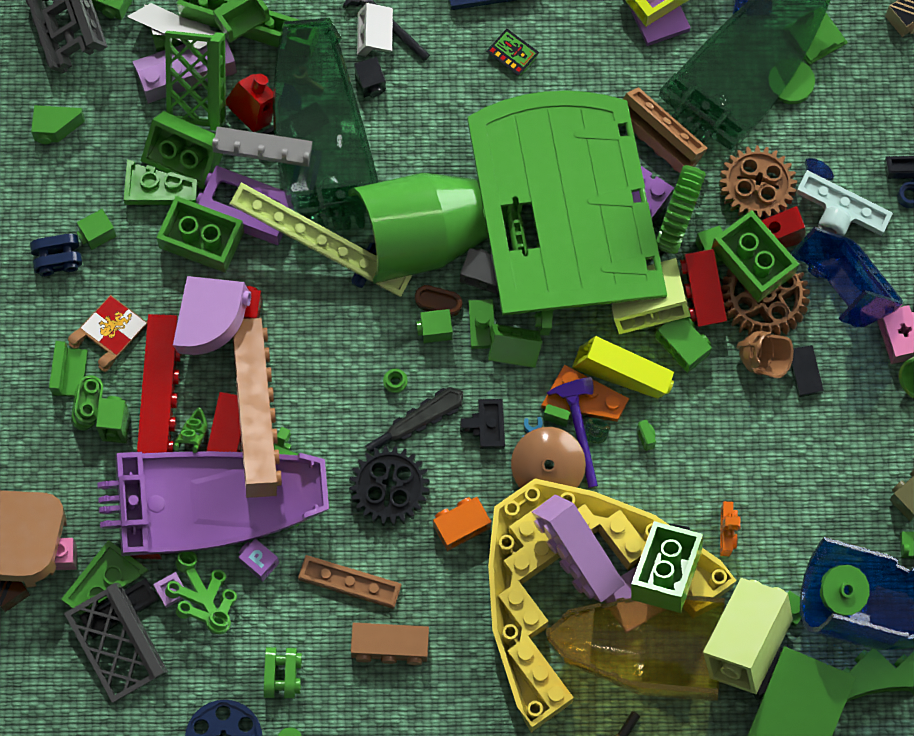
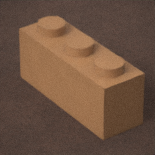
(389, 643)

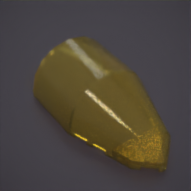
(642, 645)

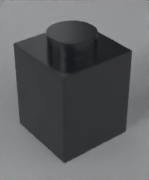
(370, 77)

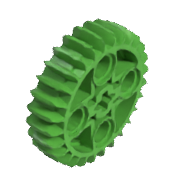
(680, 209)

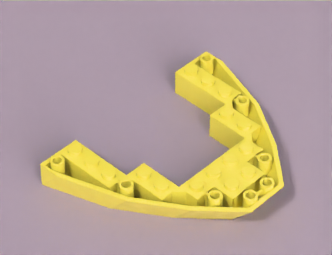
(521, 552)

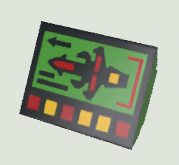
(513, 52)

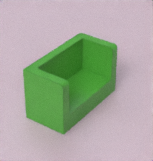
(240, 17)

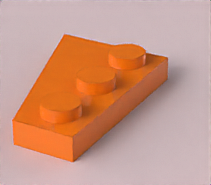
(602, 404)

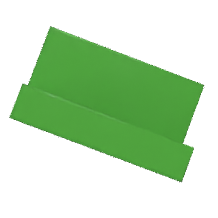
(514, 345)
(67, 369)

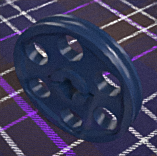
(230, 725)

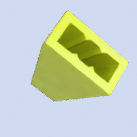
(623, 368)

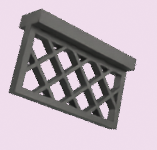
(135, 631)

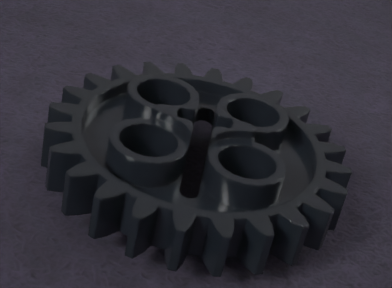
(367, 483)

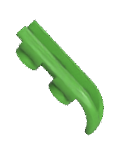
(189, 431)

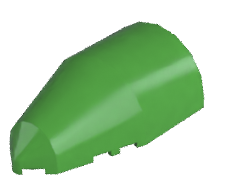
(423, 222)

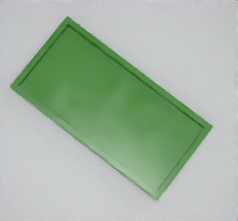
(802, 698)

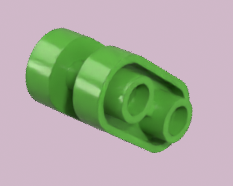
(86, 402)
(291, 684)

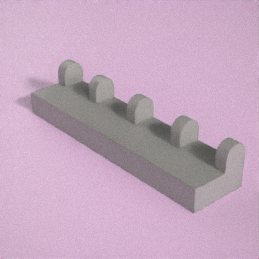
(262, 146)

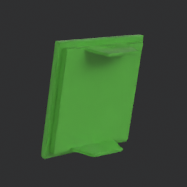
(825, 42)

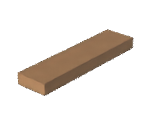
(350, 582)

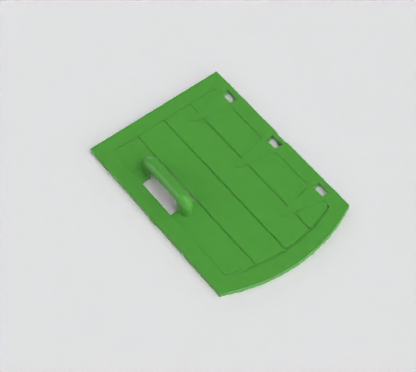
(579, 177)

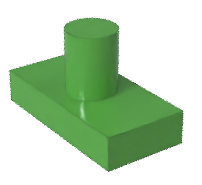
(480, 319)

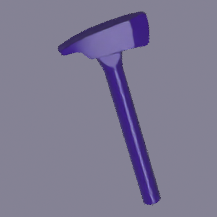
(571, 392)

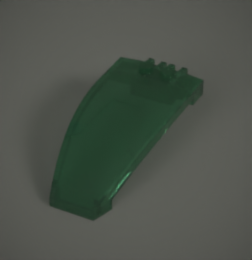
(743, 68)
(319, 105)

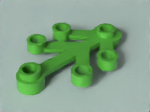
(185, 563)

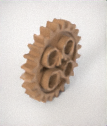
(761, 164)

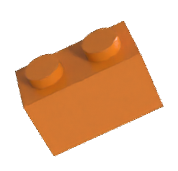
(461, 522)

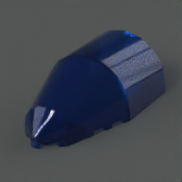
(889, 612)

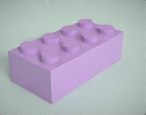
(577, 548)

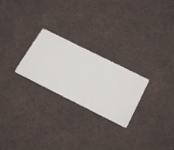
(165, 20)

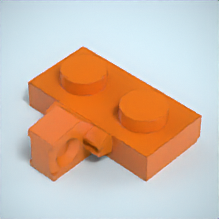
(728, 525)

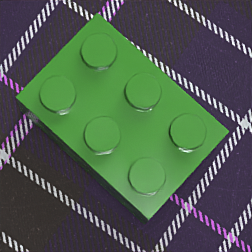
(200, 234)
(755, 256)
(667, 567)

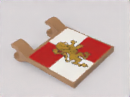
(111, 328)

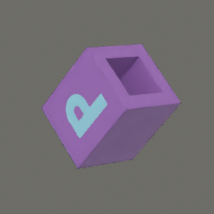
(258, 559)

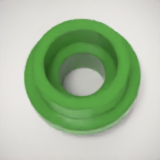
(395, 373)

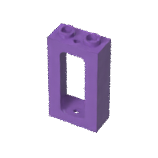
(251, 225)

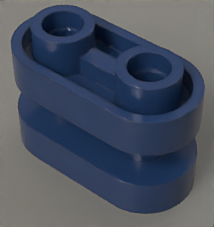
(65, 261)

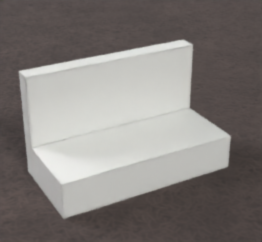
(374, 29)

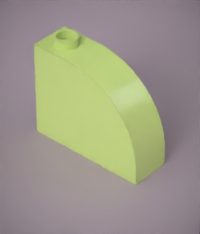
(651, 312)

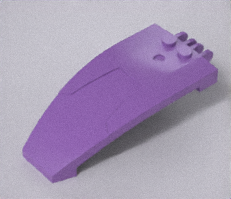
(201, 502)

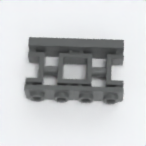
(82, 17)

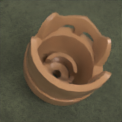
(766, 354)

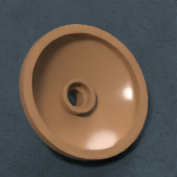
(544, 445)

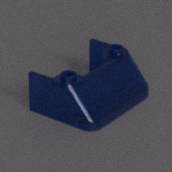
(850, 274)

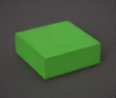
(556, 415)

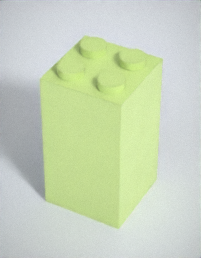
(748, 635)

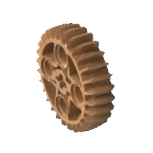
(766, 306)

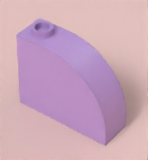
(209, 314)

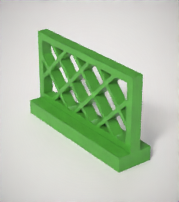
(215, 74)

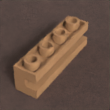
(663, 132)

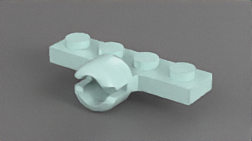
(842, 206)

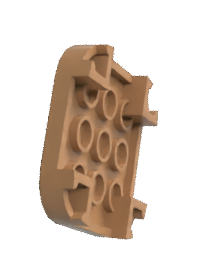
(29, 535)

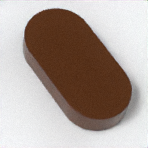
(434, 298)

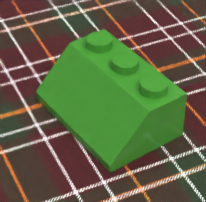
(180, 148)

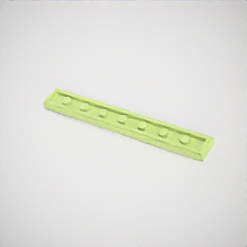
(313, 236)

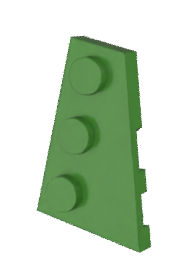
(155, 187)
(104, 570)

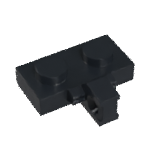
(487, 424)

